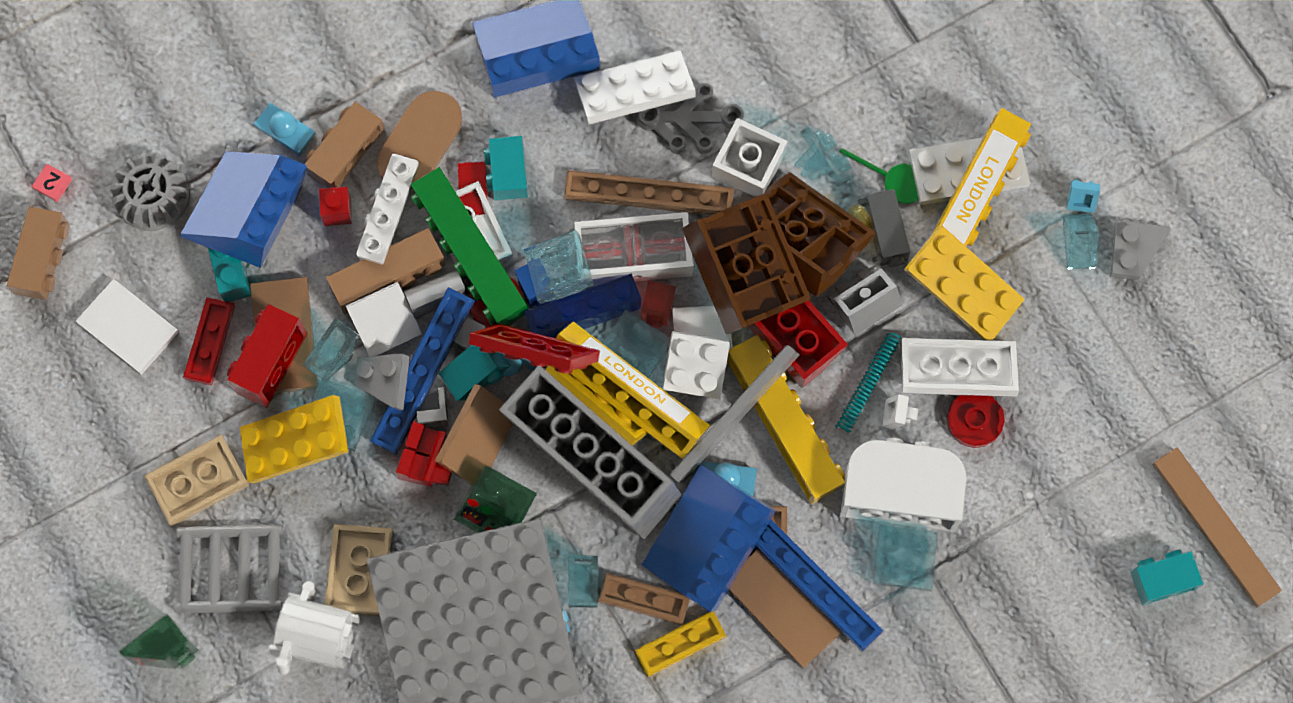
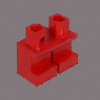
(419, 457)

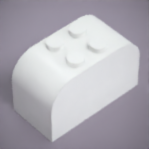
(904, 485)

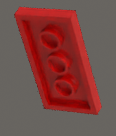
(537, 348)

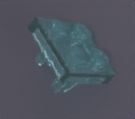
(823, 157)
(558, 267)
(637, 343)
(355, 408)
(905, 558)

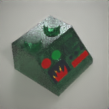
(494, 502)
(161, 646)

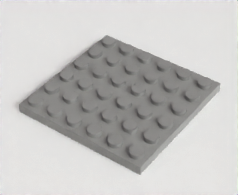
(476, 619)

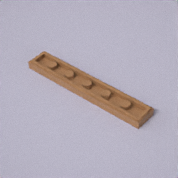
(647, 193)
(1217, 527)

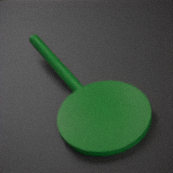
(898, 178)

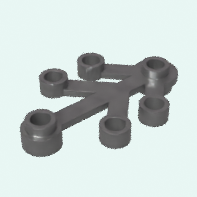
(685, 117)

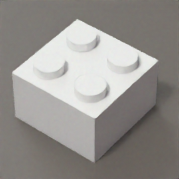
(749, 158)
(696, 365)

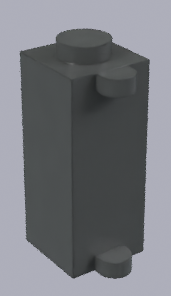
(887, 222)

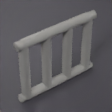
(242, 603)

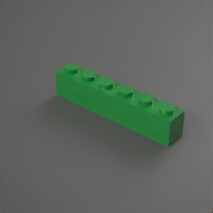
(469, 248)

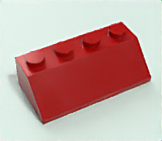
(807, 334)

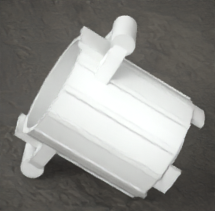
(312, 632)

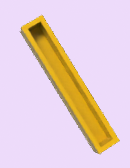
(787, 423)

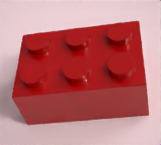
(266, 355)

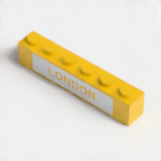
(984, 176)
(637, 395)

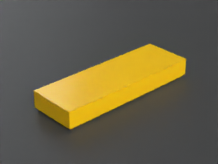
(680, 643)

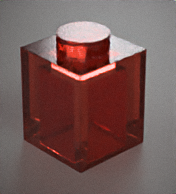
(658, 304)

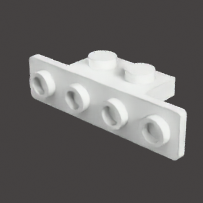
(387, 209)

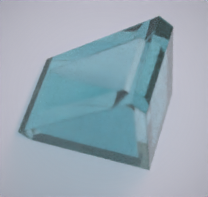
(1080, 241)
(332, 350)
(583, 581)

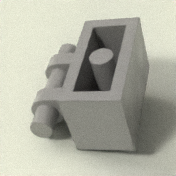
(865, 299)

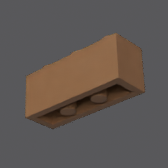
(343, 146)
(38, 253)

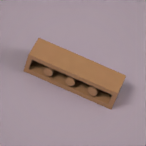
(403, 264)

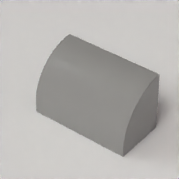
(427, 296)

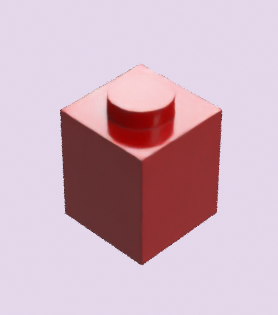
(335, 206)

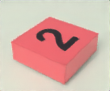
(51, 183)

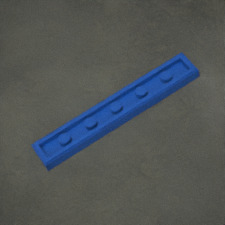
(424, 369)
(818, 587)

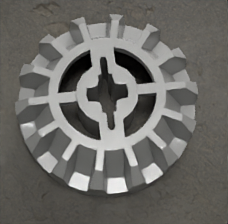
(151, 209)

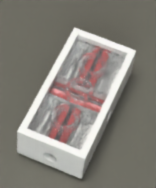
(640, 245)

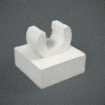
(898, 412)

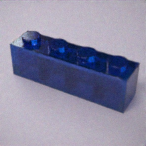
(585, 307)

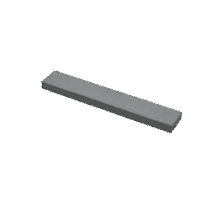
(734, 414)

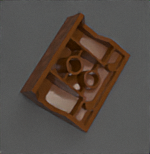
(817, 231)
(746, 263)

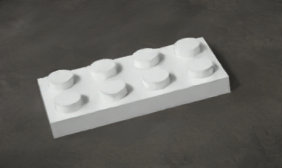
(634, 87)
(941, 167)
(959, 367)

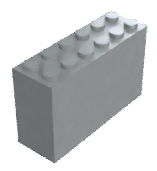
(591, 452)

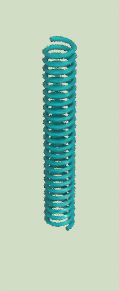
(869, 386)

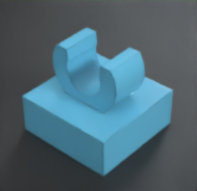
(1083, 196)

